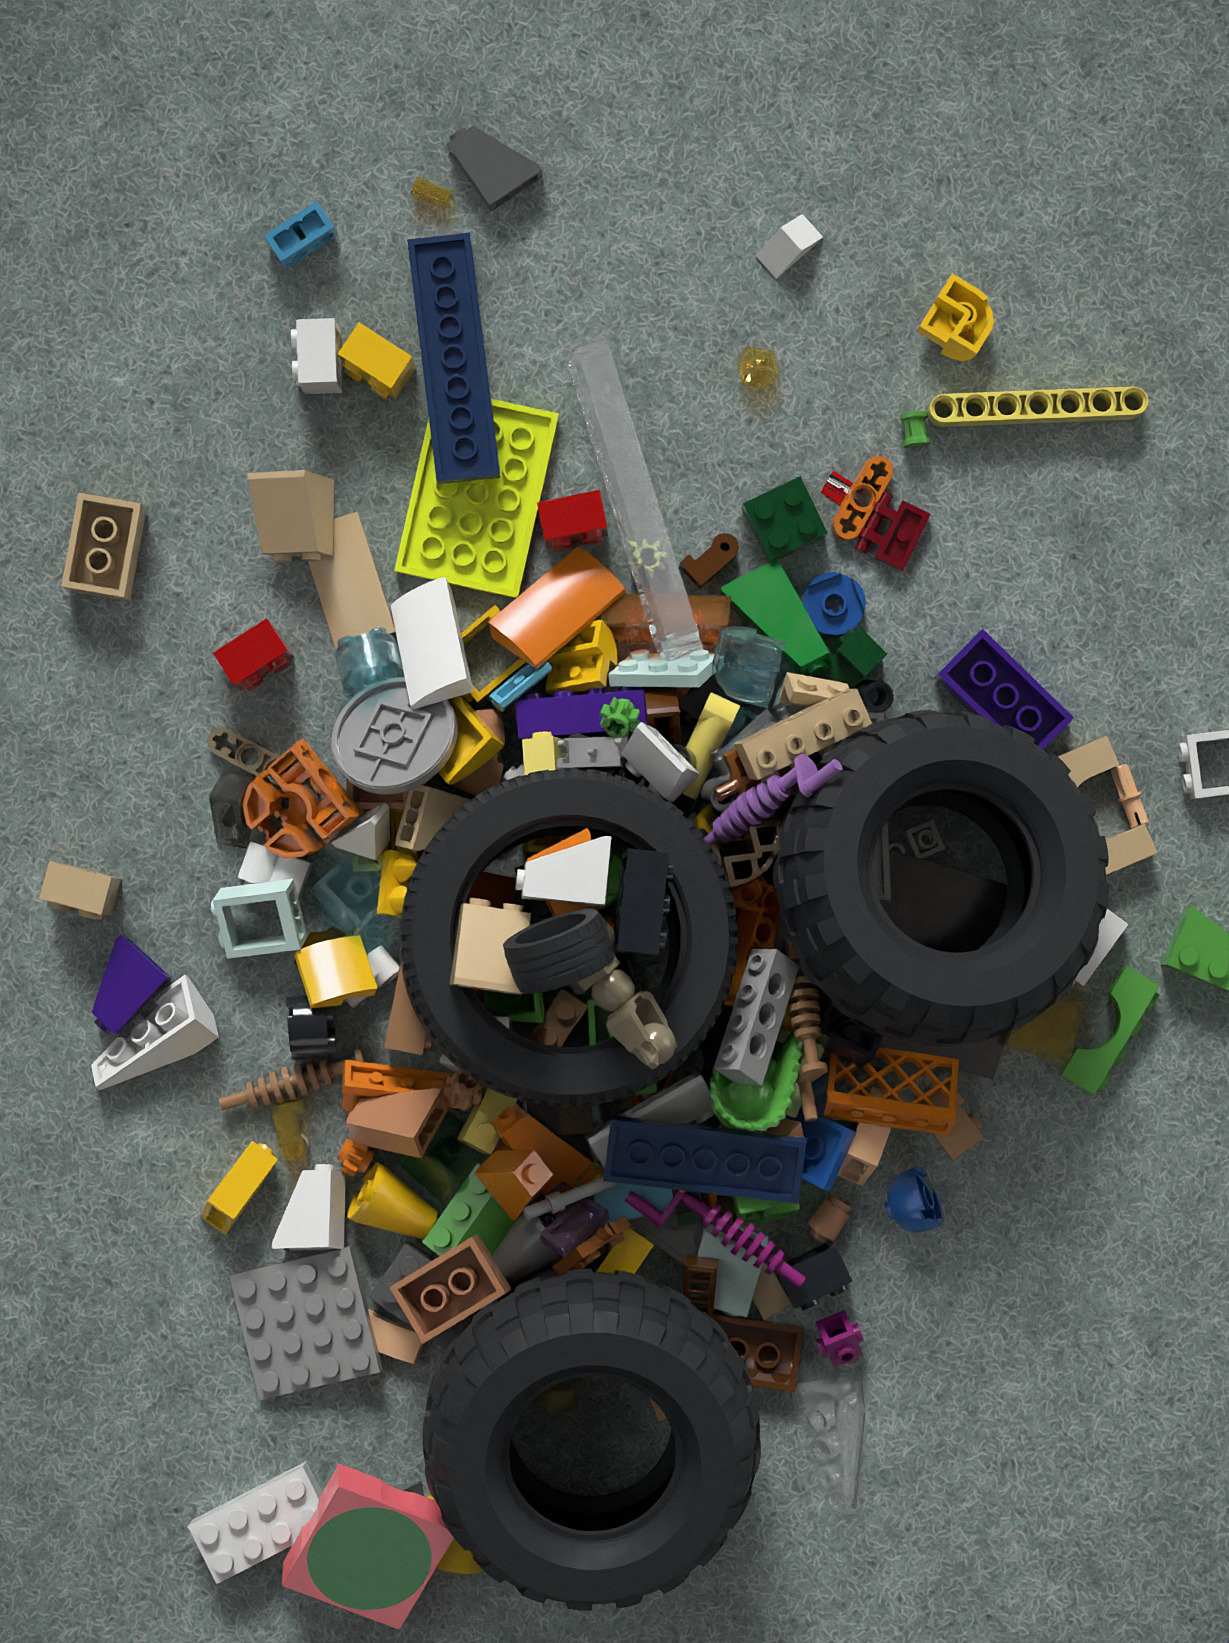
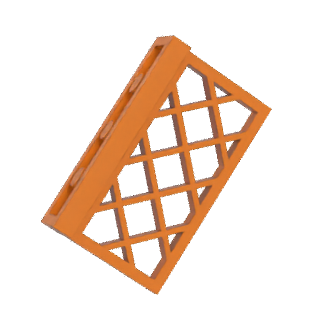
(895, 1112)

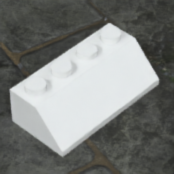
(678, 1103)

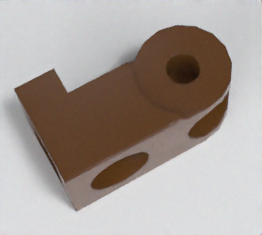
(711, 562)

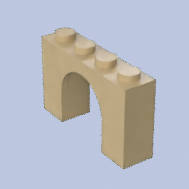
(1126, 846)

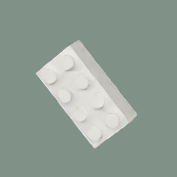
(256, 1522)

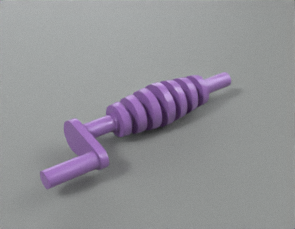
(768, 796)

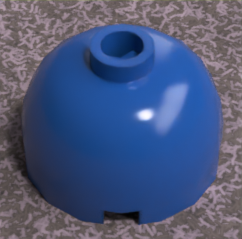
(912, 1202)

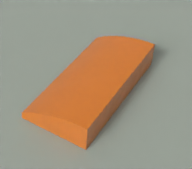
(556, 607)

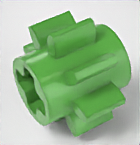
(619, 717)

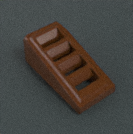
(706, 1266)

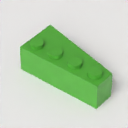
(1199, 949)

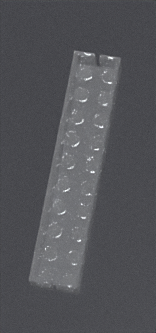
(637, 507)

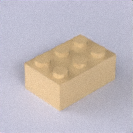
(104, 547)

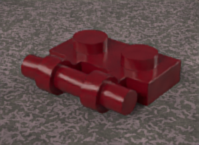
(901, 535)

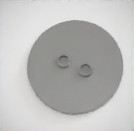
(387, 744)

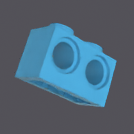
(300, 235)

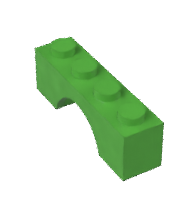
(1131, 997)

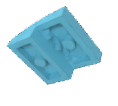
(517, 685)

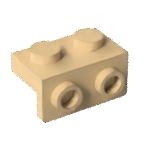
(807, 690)

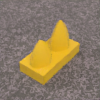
(395, 879)

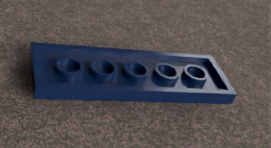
(704, 1159)

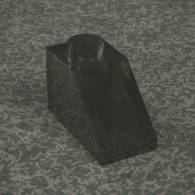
(228, 811)

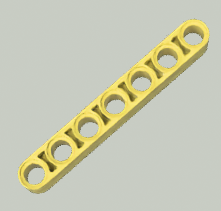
(1050, 399)

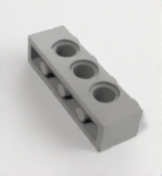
(756, 1017)

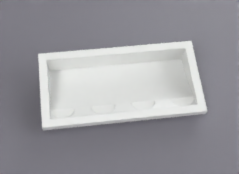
(431, 644)

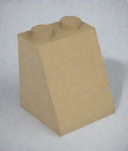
(293, 514)
(479, 950)

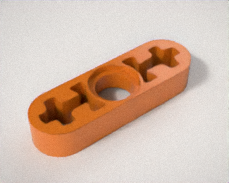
(880, 481)

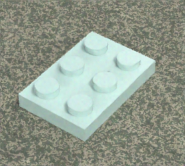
(653, 670)

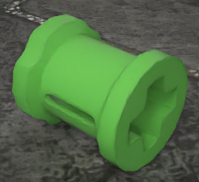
(915, 429)

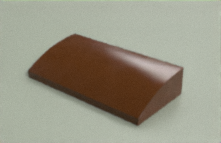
(767, 1349)

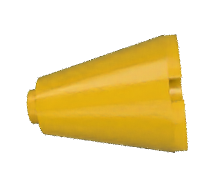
(391, 1205)

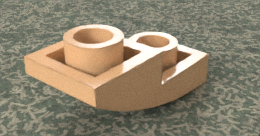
(396, 1338)

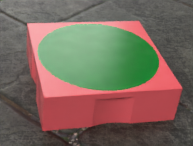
(367, 1547)

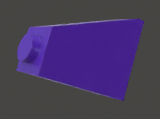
(126, 986)

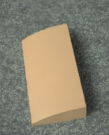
(350, 583)

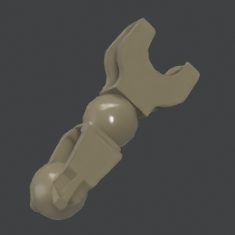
(633, 1017)

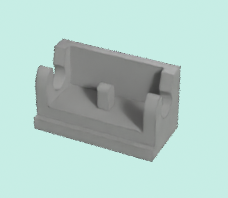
(592, 753)

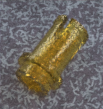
(431, 192)

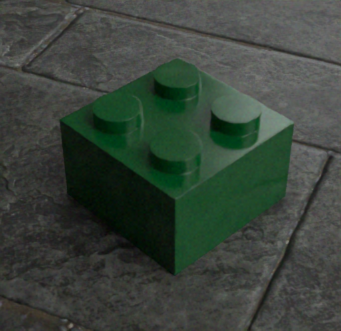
(784, 520)

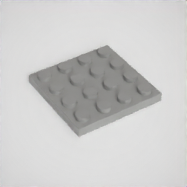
(306, 1322)

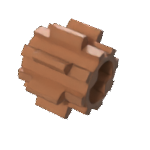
(462, 1091)

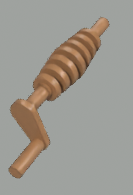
(803, 1009)
(264, 1091)

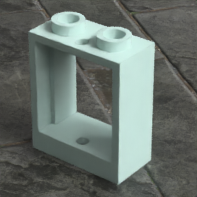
(289, 912)

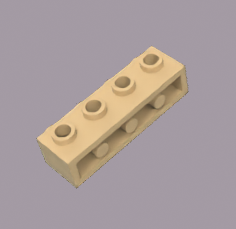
(803, 733)

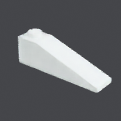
(172, 1032)

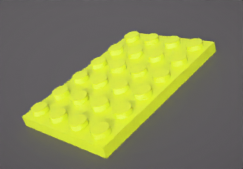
(481, 528)

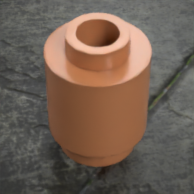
(829, 1219)

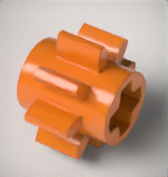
(355, 1157)

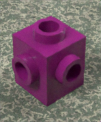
(839, 1339)

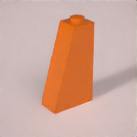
(524, 1132)

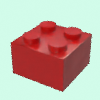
(573, 520)
(254, 655)

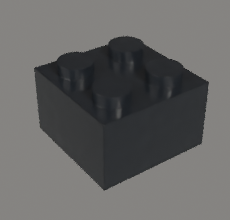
(823, 1273)

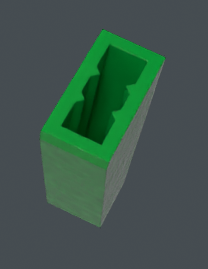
(773, 608)

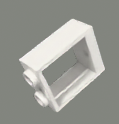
(1188, 753)

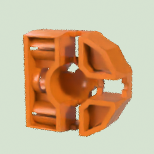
(264, 801)

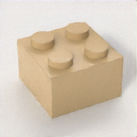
(79, 888)

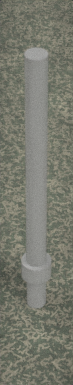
(557, 1201)

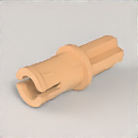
(1129, 795)

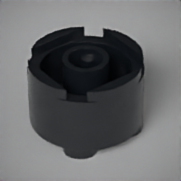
(309, 1029)

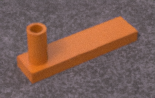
(373, 1080)

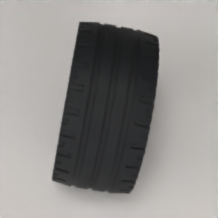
(558, 951)

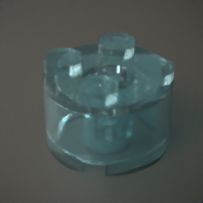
(367, 660)

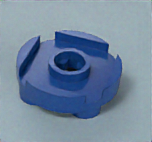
(841, 588)

